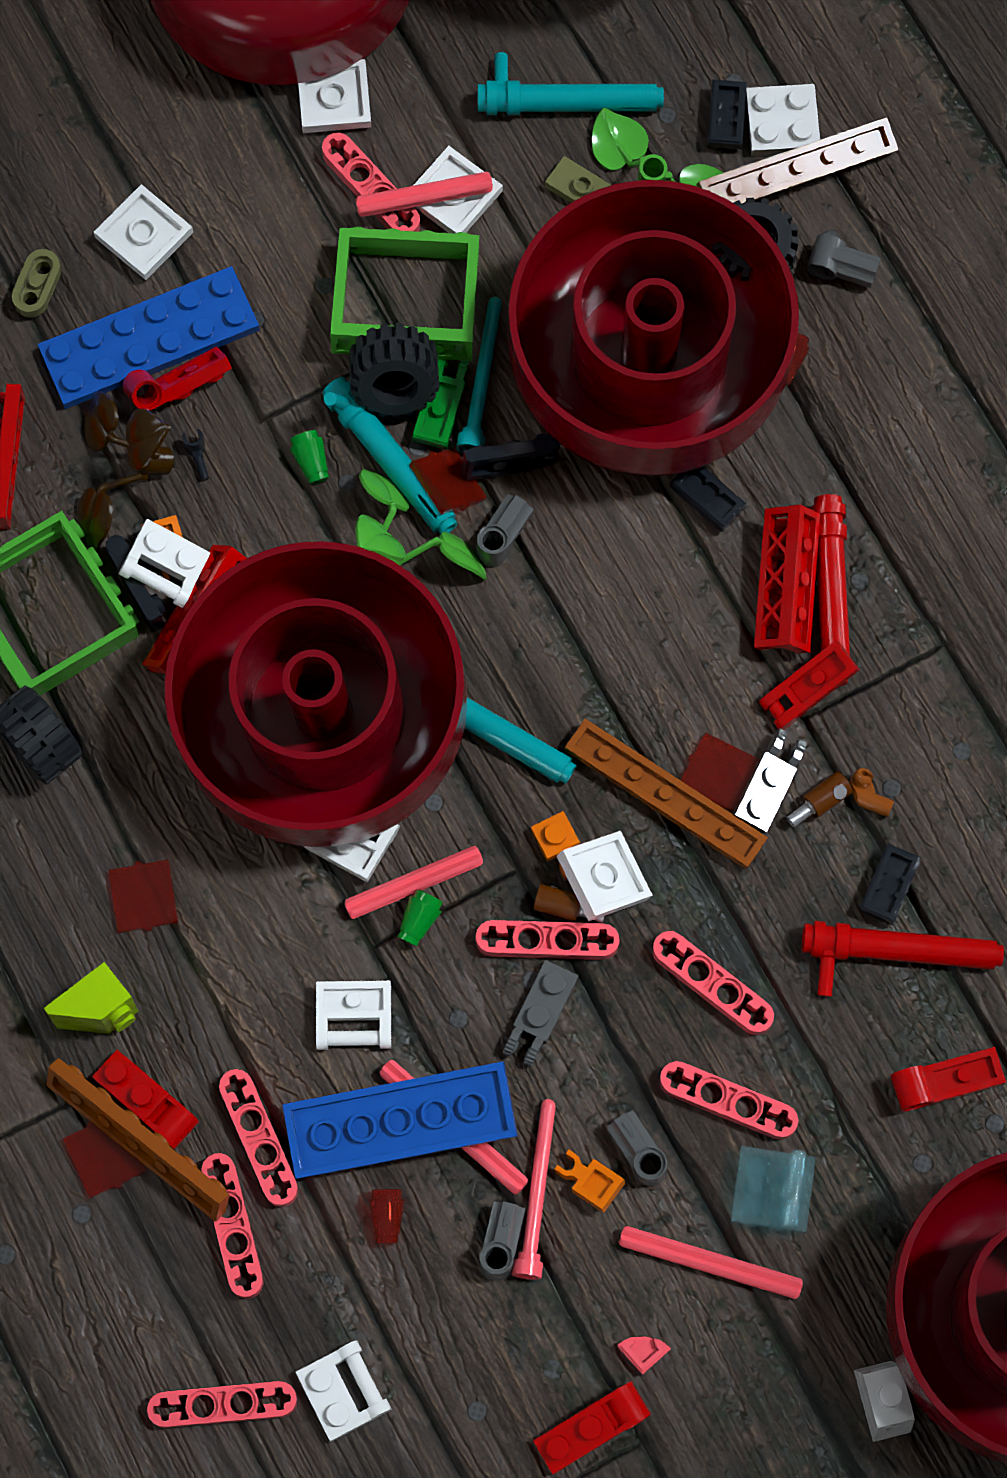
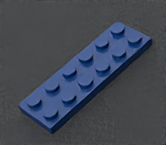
(149, 336)
(400, 1120)

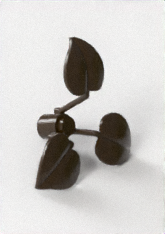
(145, 455)

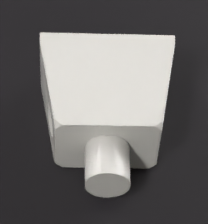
(885, 1400)

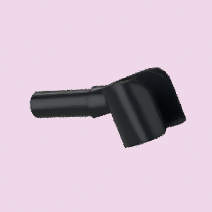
(196, 450)

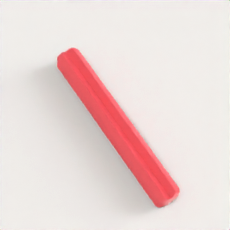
(424, 194)
(417, 879)

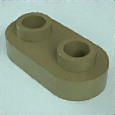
(36, 285)

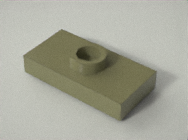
(573, 180)

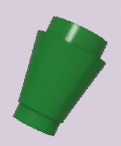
(310, 456)
(419, 916)

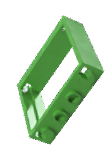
(408, 244)
(31, 542)

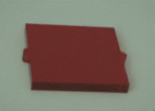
(444, 482)
(719, 771)
(143, 896)
(101, 1160)

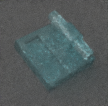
(773, 1189)

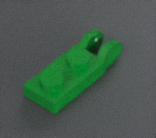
(438, 418)

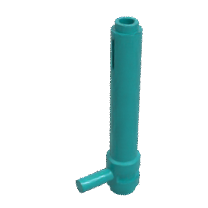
(514, 97)
(385, 452)
(518, 743)

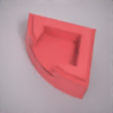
(643, 1351)

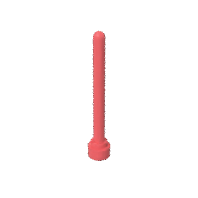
(528, 1261)

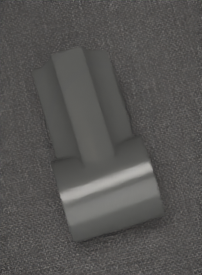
(833, 259)
(503, 529)
(637, 1146)
(502, 1238)

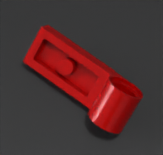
(178, 382)
(947, 1079)
(145, 1098)
(592, 1427)

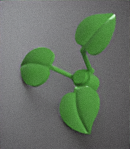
(623, 141)
(374, 535)

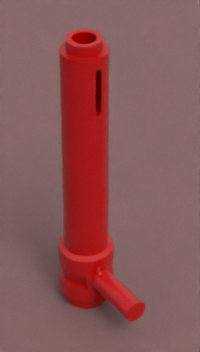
(830, 570)
(844, 942)

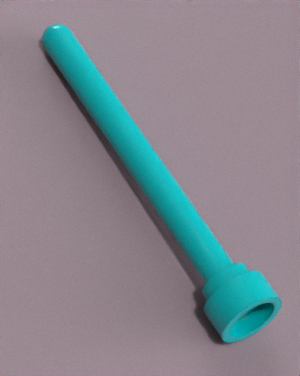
(473, 434)

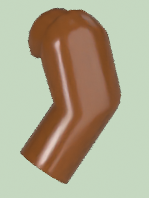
(865, 793)

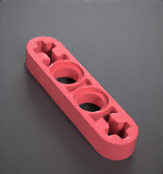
(373, 184)
(547, 933)
(708, 988)
(730, 1095)
(262, 1136)
(235, 1225)
(222, 1404)

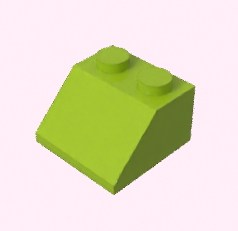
(94, 1004)

